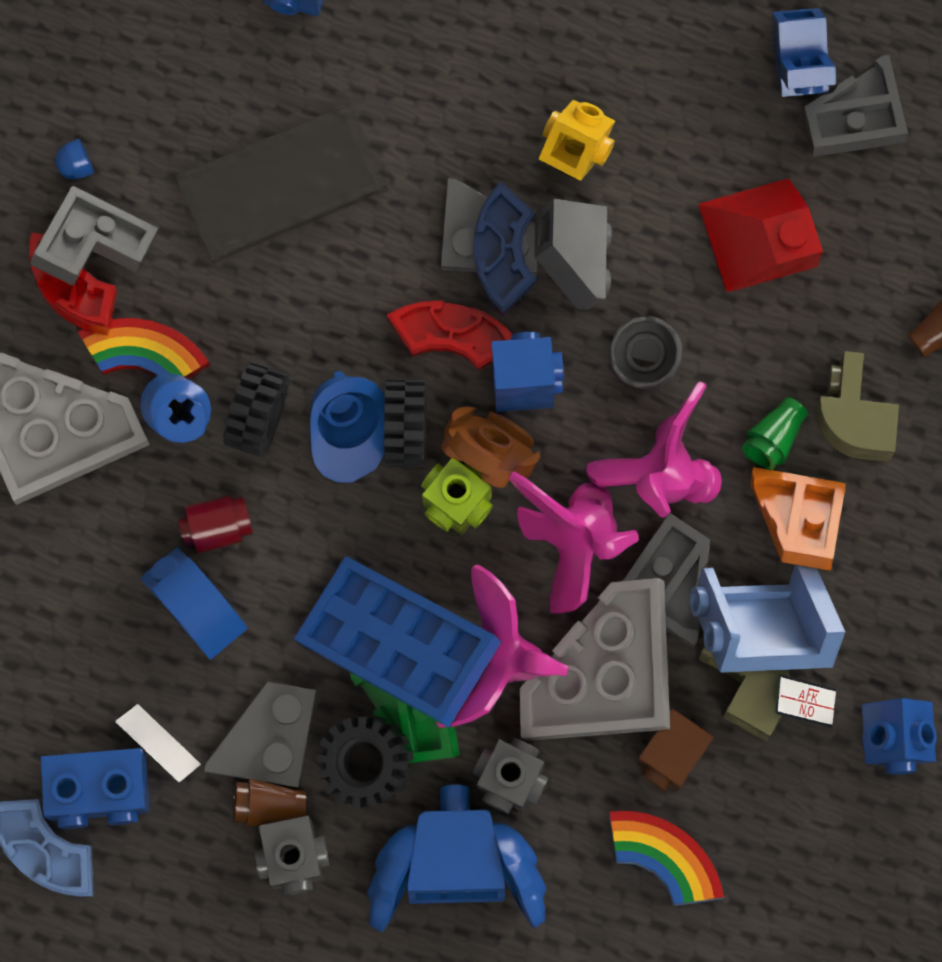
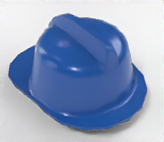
(347, 427)

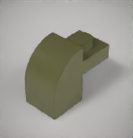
(855, 425)
(755, 700)

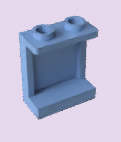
(768, 623)

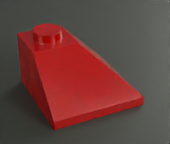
(761, 234)

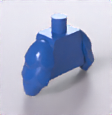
(455, 859)

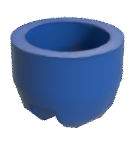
(73, 161)

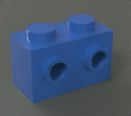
(526, 372)
(95, 786)

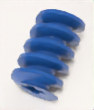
(191, 398)

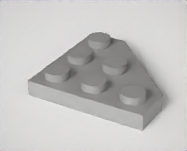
(58, 428)
(614, 670)

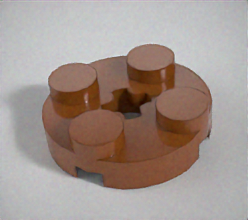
(489, 445)

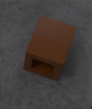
(673, 753)

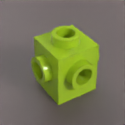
(456, 512)

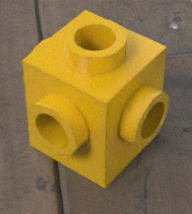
(577, 139)

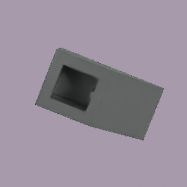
(573, 248)

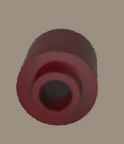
(215, 523)

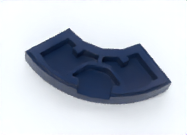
(499, 248)

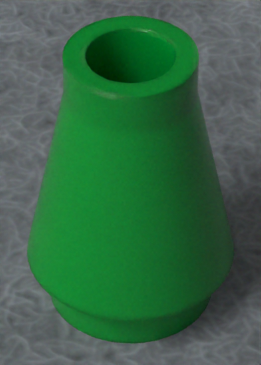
(772, 437)

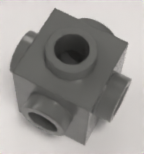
(504, 794)
(287, 836)

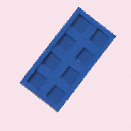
(398, 641)

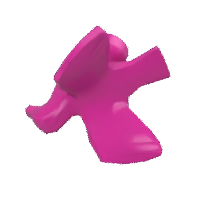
(667, 471)
(576, 532)
(515, 656)

